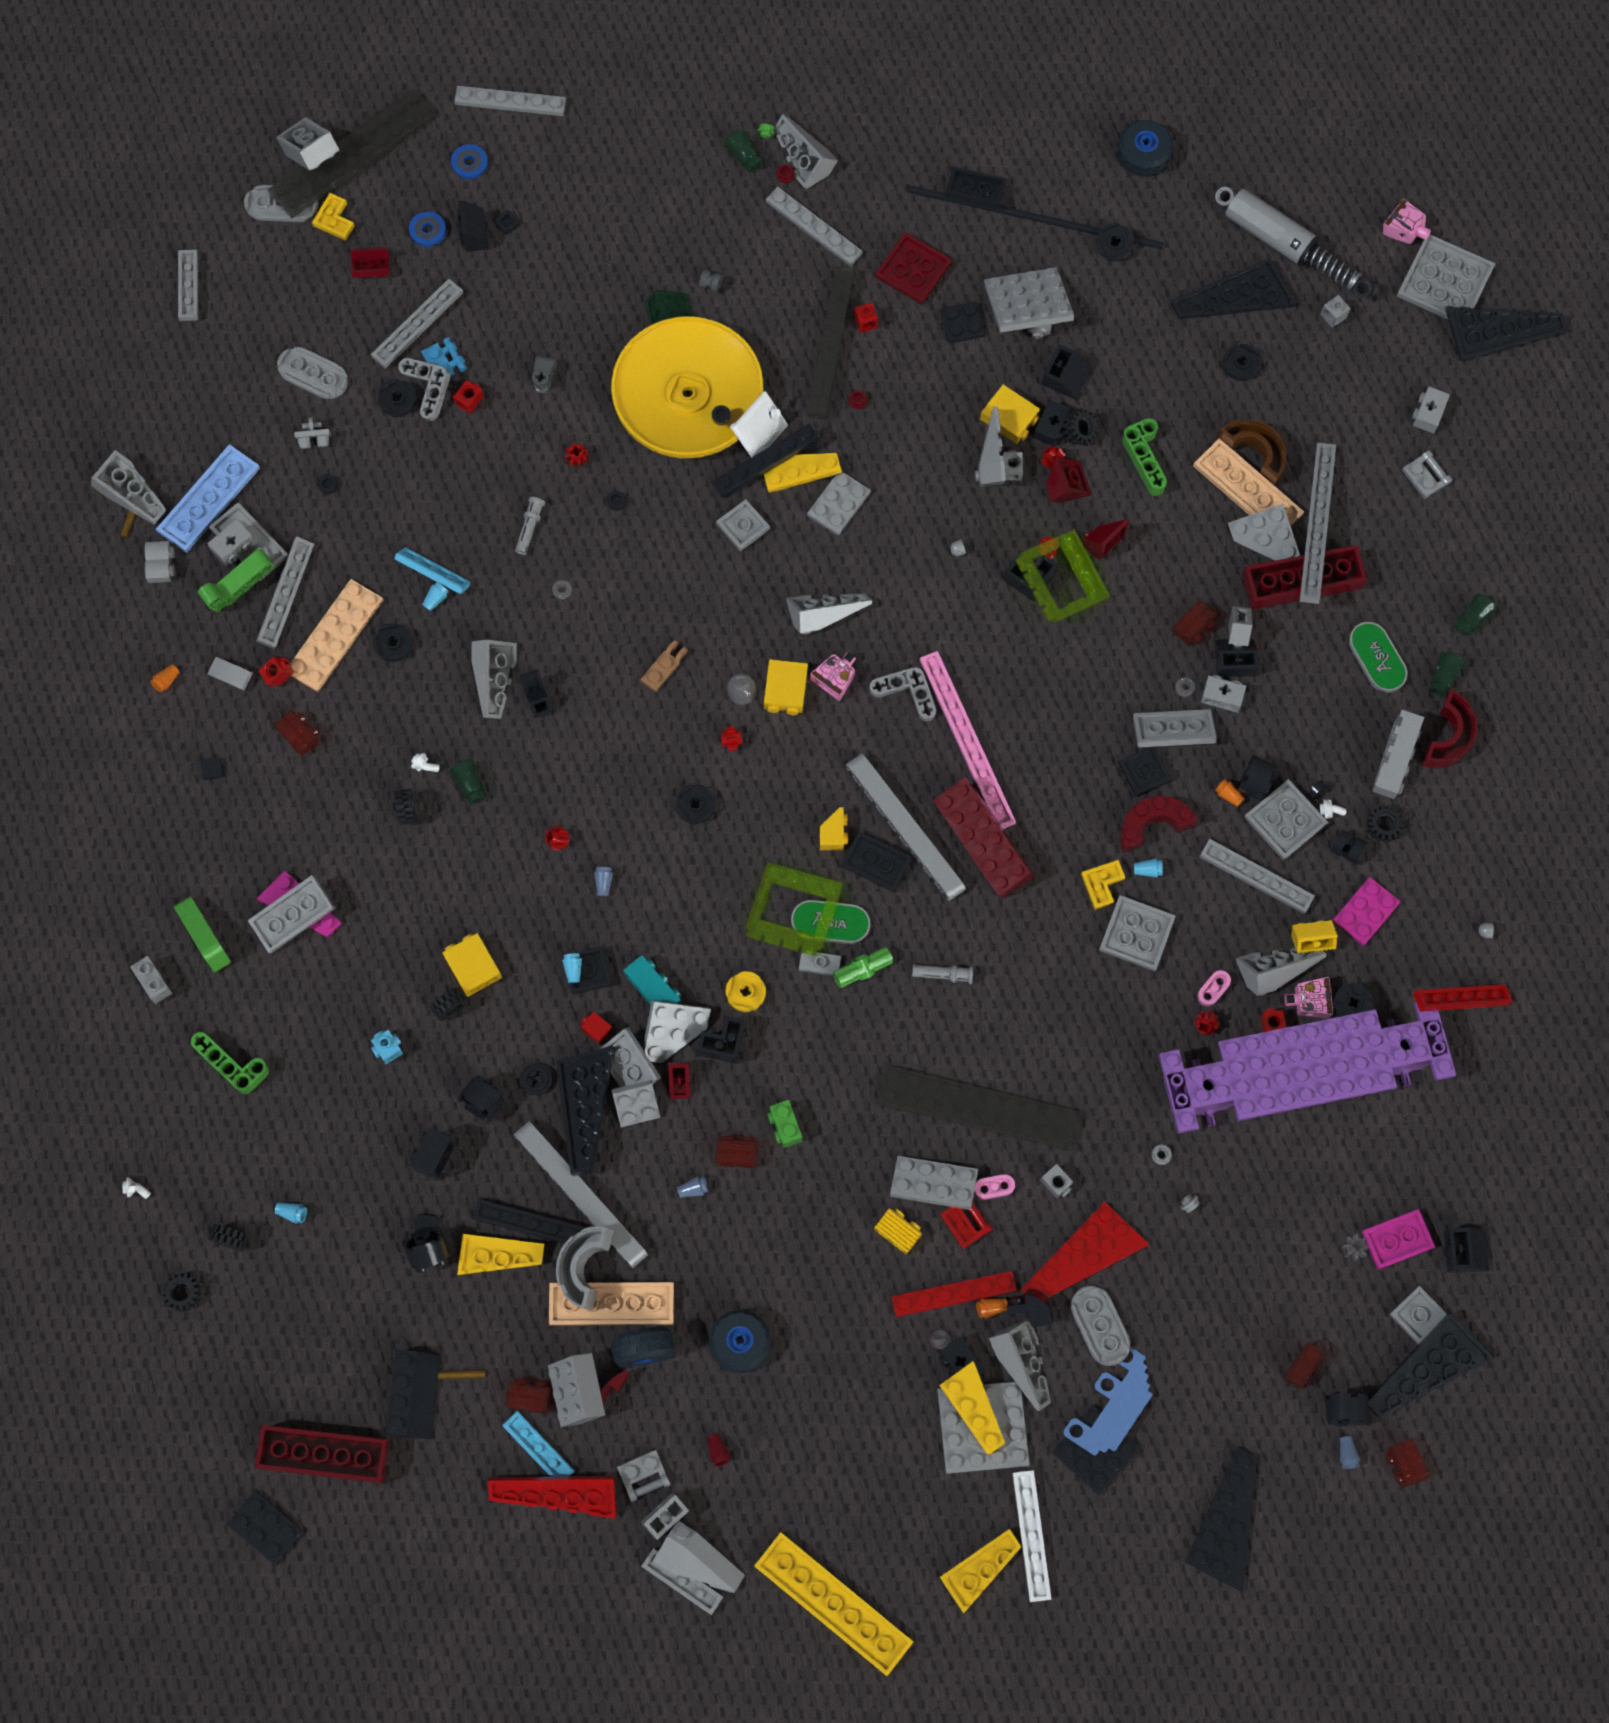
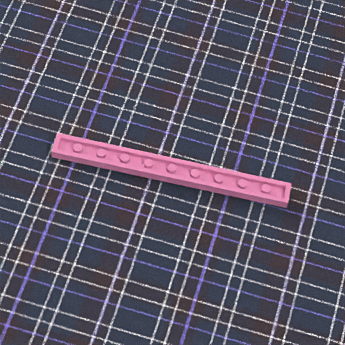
(966, 738)

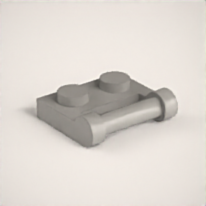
(1422, 478)
(640, 1469)

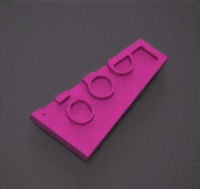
(284, 884)

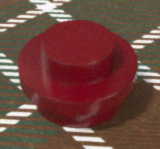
(785, 173)
(857, 399)

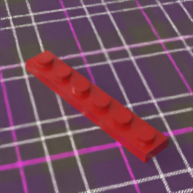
(1462, 997)
(954, 1294)

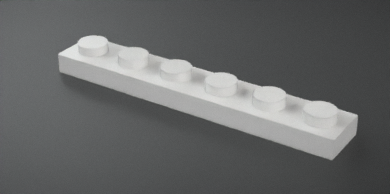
(1031, 1536)

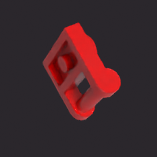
(961, 1226)

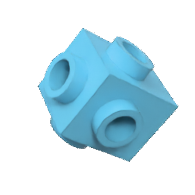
(389, 1052)

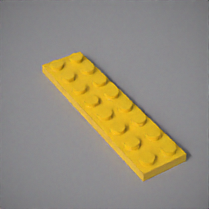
(833, 1604)

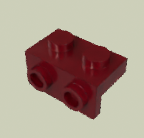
(370, 262)

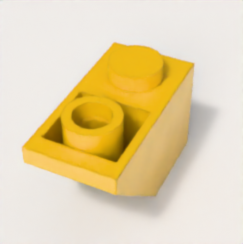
(832, 831)

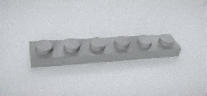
(510, 100)
(814, 226)
(417, 323)
(285, 592)
(1257, 876)

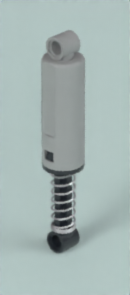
(1287, 237)

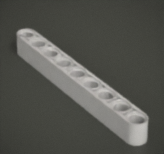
(905, 825)
(580, 1193)

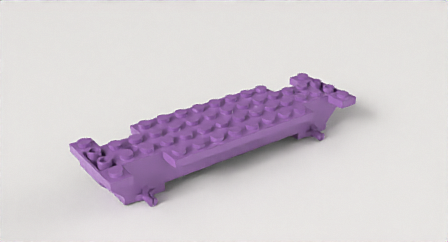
(1305, 1066)

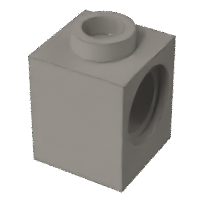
(1335, 311)
(1015, 457)
(1053, 1173)

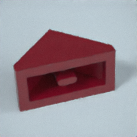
(679, 1080)

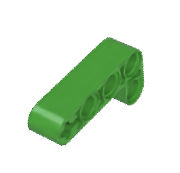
(1148, 459)
(236, 582)
(202, 934)
(225, 1061)

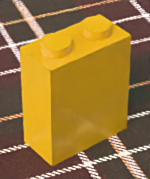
(1015, 414)
(785, 687)
(471, 964)

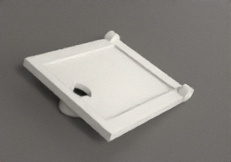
(756, 428)

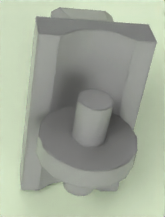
(304, 436)

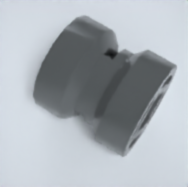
(710, 280)

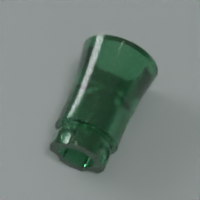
(743, 150)
(1475, 614)
(1446, 673)
(468, 781)

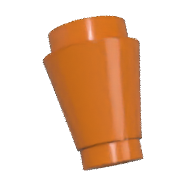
(163, 679)
(1229, 792)
(990, 1307)

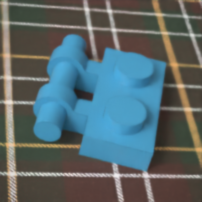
(436, 356)

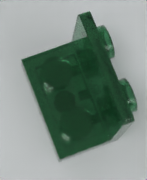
(667, 305)

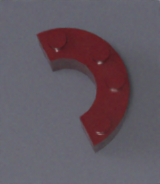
(1464, 726)
(1152, 810)

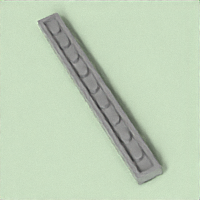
(1317, 523)

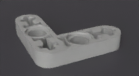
(432, 378)
(907, 683)

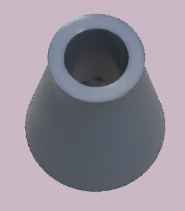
(603, 880)
(694, 1187)
(1348, 1454)

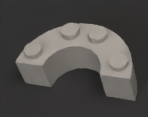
(572, 1261)

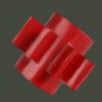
(1050, 454)
(577, 460)
(731, 738)
(557, 838)
(1207, 1022)

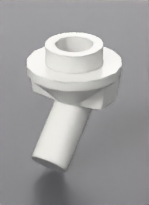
(420, 762)
(1328, 809)
(130, 1187)

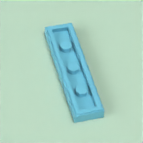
(432, 570)
(537, 1446)

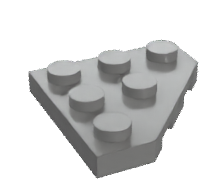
(1266, 533)
(672, 1027)

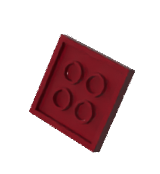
(913, 268)

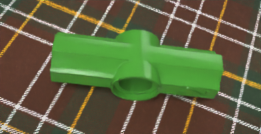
(862, 967)

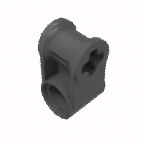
(543, 373)

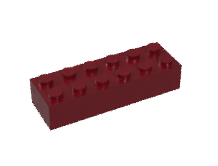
(1281, 580)
(984, 837)
(322, 1454)

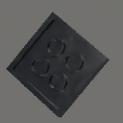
(1098, 1469)

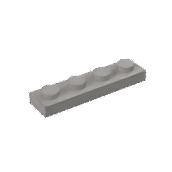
(188, 285)
(694, 1591)

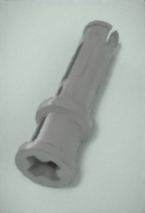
(531, 518)
(950, 973)

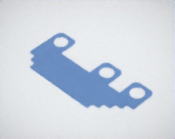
(1121, 1411)

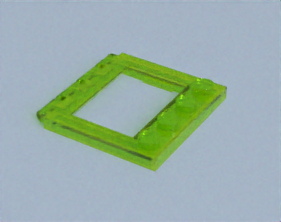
(1081, 566)
(798, 881)

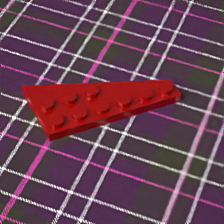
(1093, 1247)

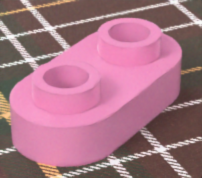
(1214, 989)
(994, 1187)

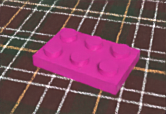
(1366, 911)
(1398, 1239)

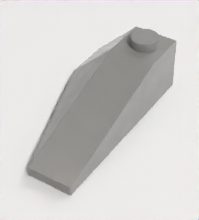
(809, 157)
(991, 465)
(123, 484)
(816, 614)
(491, 669)
(1270, 972)
(1018, 1355)
(692, 1557)

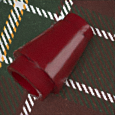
(718, 1452)

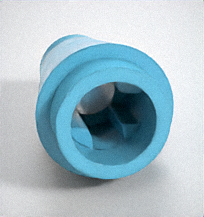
(435, 596)
(1149, 868)
(572, 967)
(291, 1211)

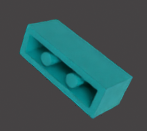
(649, 982)

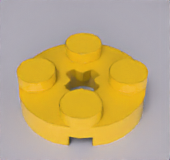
(755, 986)

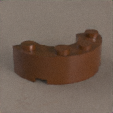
(1261, 438)

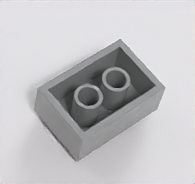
(307, 144)
(576, 1390)

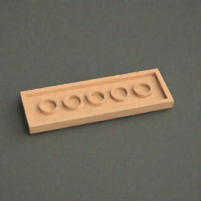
(1242, 482)
(334, 635)
(616, 1305)

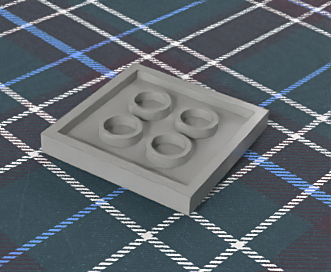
(1286, 819)
(1137, 933)

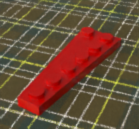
(571, 1493)

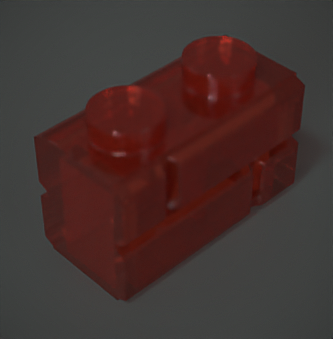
(1194, 623)
(297, 733)
(737, 1152)
(1303, 1365)
(527, 1396)
(1407, 1463)

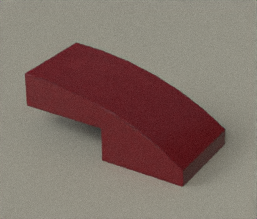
(615, 1383)

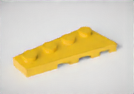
(801, 470)
(492, 1254)
(972, 1404)
(976, 1572)

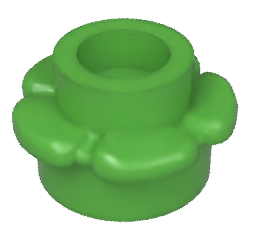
(766, 130)

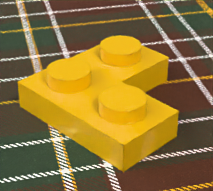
(329, 218)
(1097, 882)

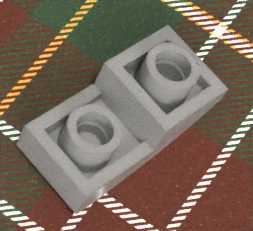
(229, 673)

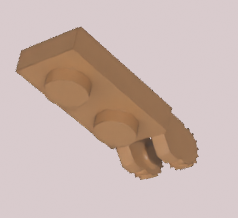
(663, 667)

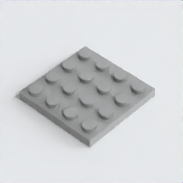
(1445, 277)
(1028, 299)
(962, 1449)

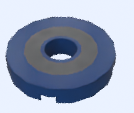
(469, 171)
(427, 219)

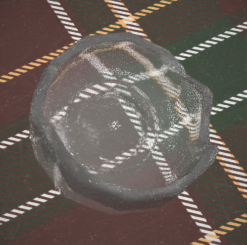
(741, 689)

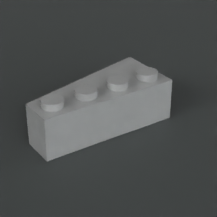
(1397, 754)

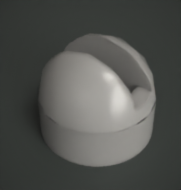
(958, 548)
(1486, 930)

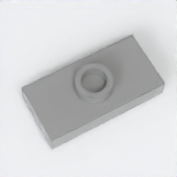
(820, 963)

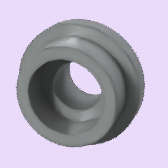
(1168, 1154)
(1189, 1203)

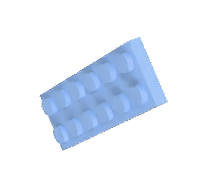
(208, 498)

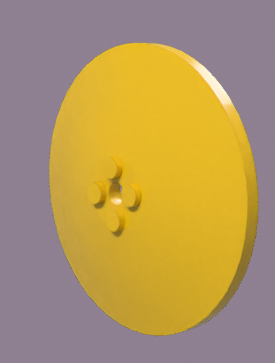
(677, 358)

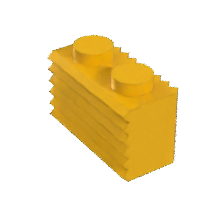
(1314, 936)
(898, 1230)

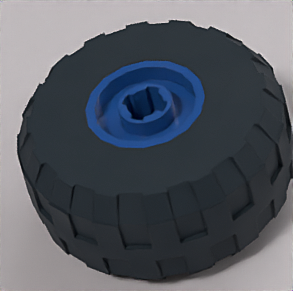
(1145, 147)
(740, 1341)
(643, 1346)

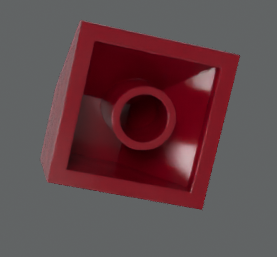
(1067, 481)
(1105, 537)

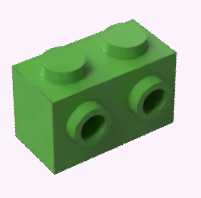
(785, 1123)

